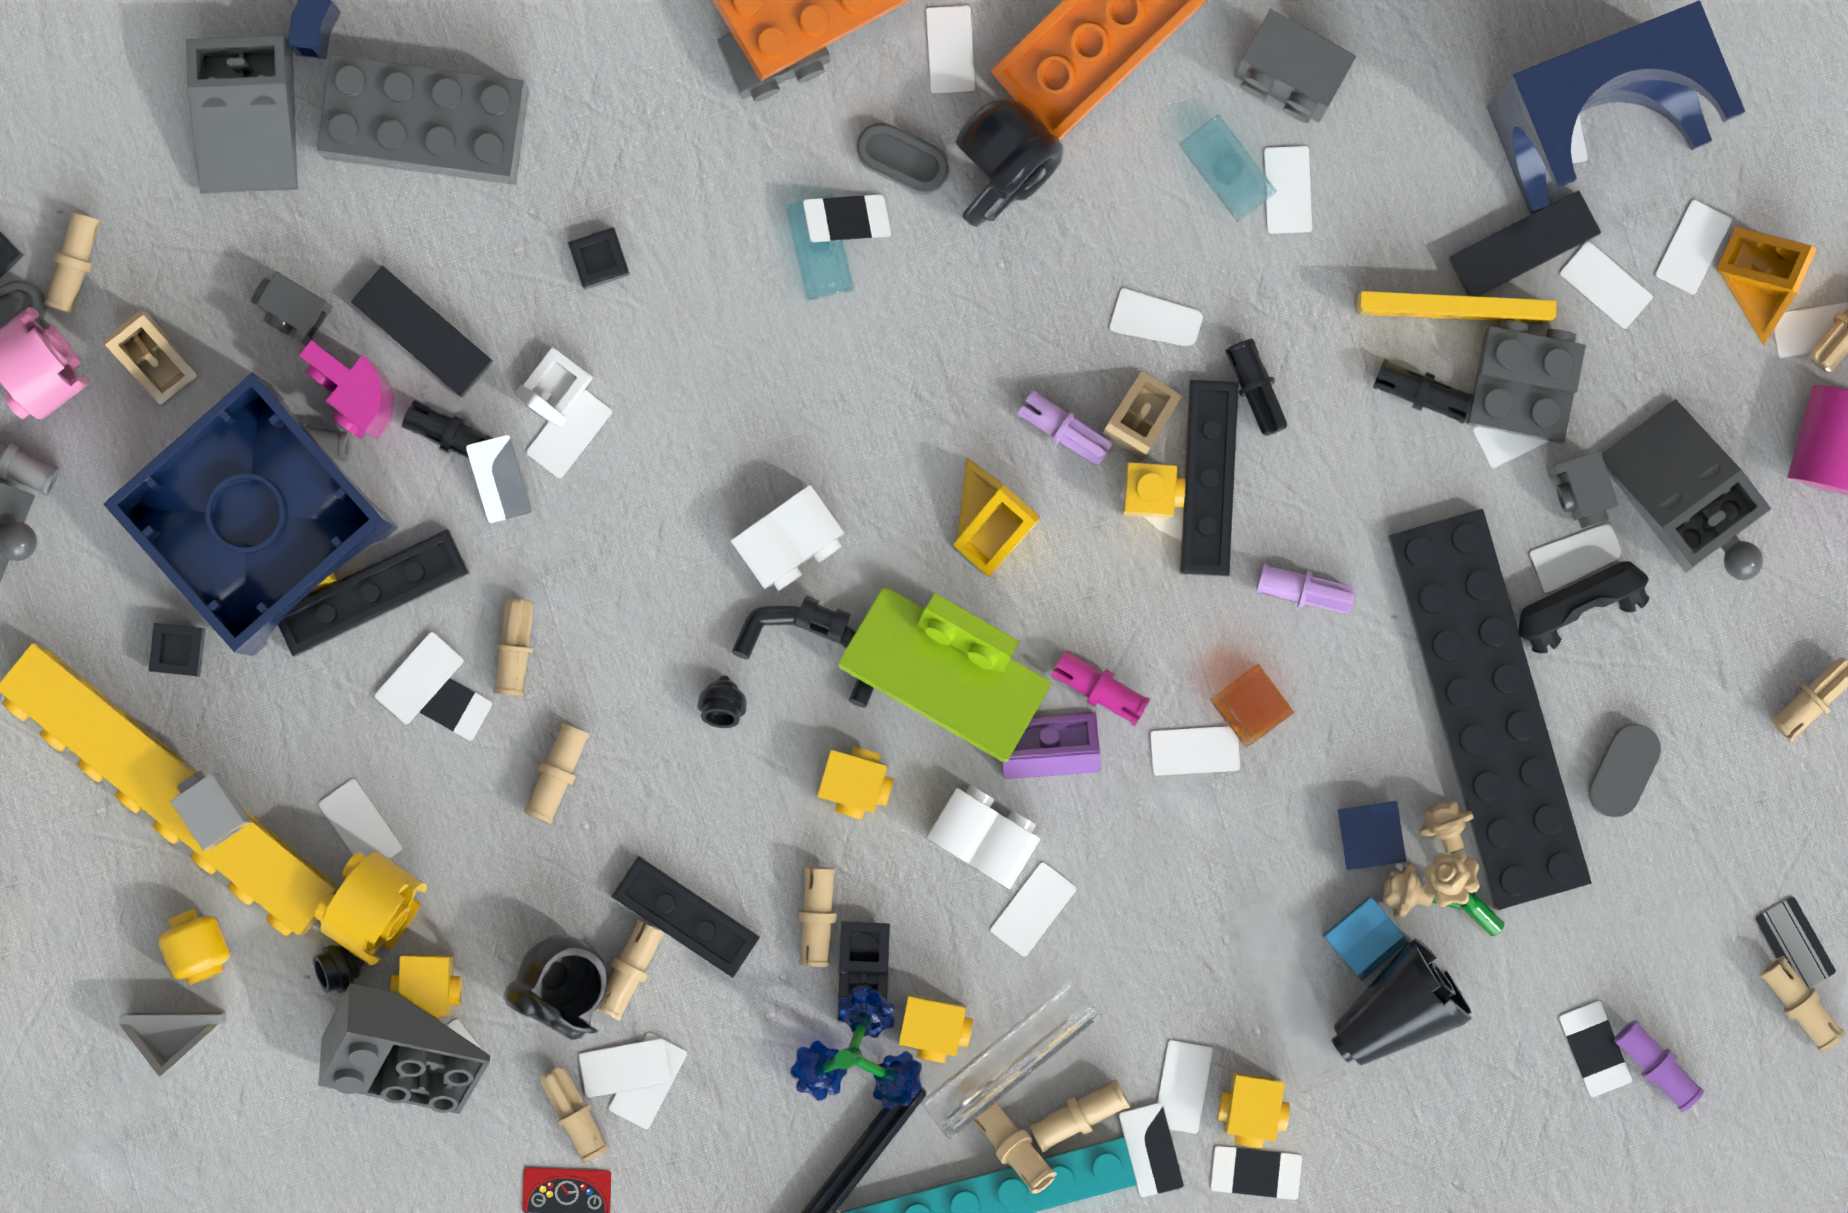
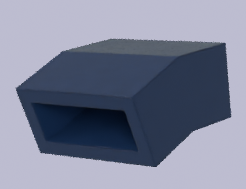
(312, 27)
(1372, 835)

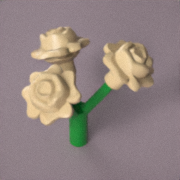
(1450, 880)

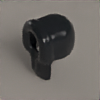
(1012, 151)
(559, 985)

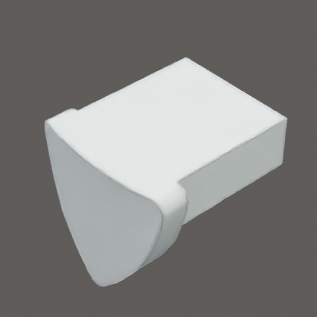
(553, 387)

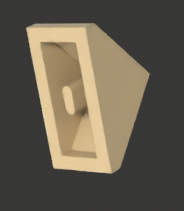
(150, 356)
(1141, 415)

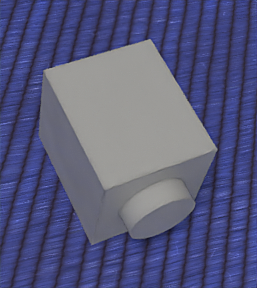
(209, 809)

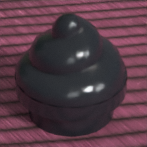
(722, 703)
(336, 968)

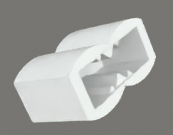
(789, 538)
(983, 836)

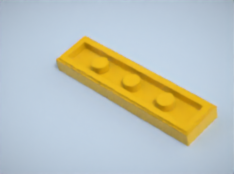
(1455, 307)

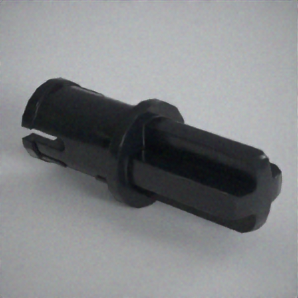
(1256, 386)

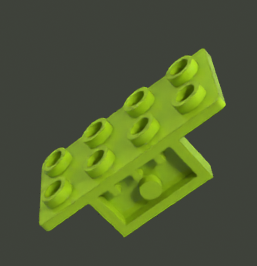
(947, 669)

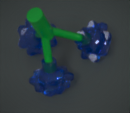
(822, 1069)

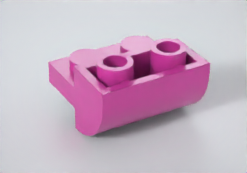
(358, 394)
(1823, 442)

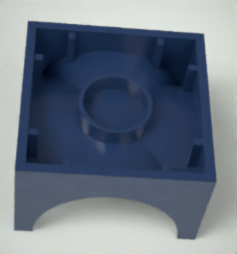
(1646, 65)
(247, 514)

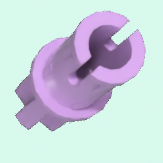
(1065, 428)
(1305, 589)

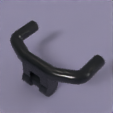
(810, 617)

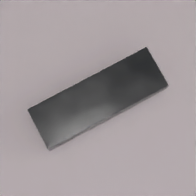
(1524, 245)
(422, 331)
(686, 916)

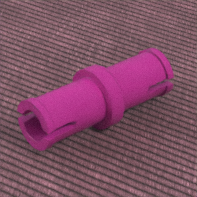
(1100, 687)

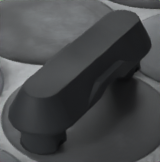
(1618, 583)

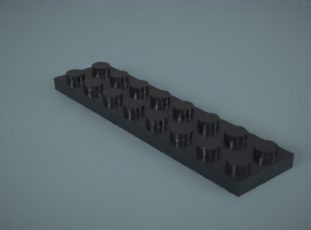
(1489, 709)

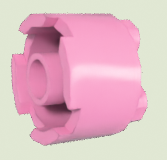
(37, 366)

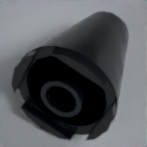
(1401, 1008)

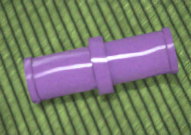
(1658, 1065)

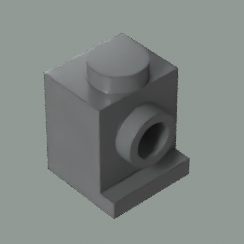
(291, 307)
(1585, 488)

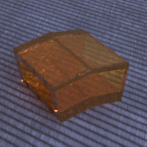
(1251, 705)

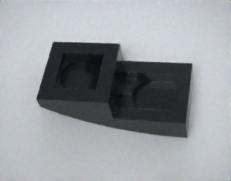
(863, 957)

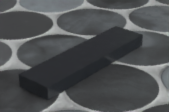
(1209, 478)
(373, 592)

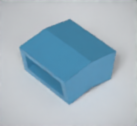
(1365, 938)

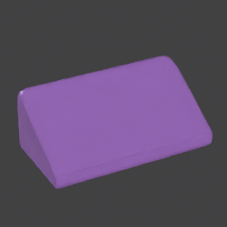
(1056, 747)

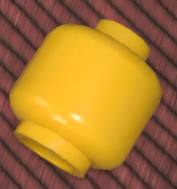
(194, 947)

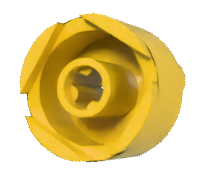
(370, 906)

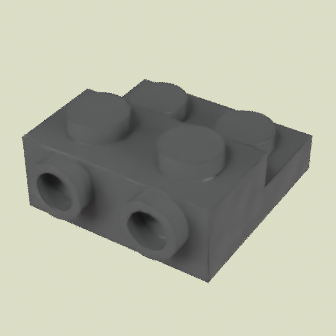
(1526, 381)

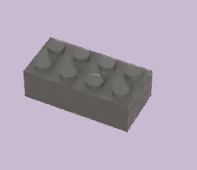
(423, 119)

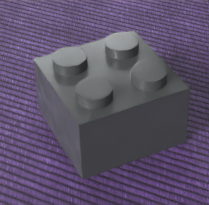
(1293, 67)

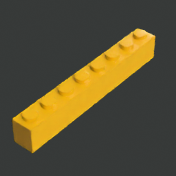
(148, 777)

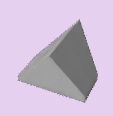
(170, 1038)

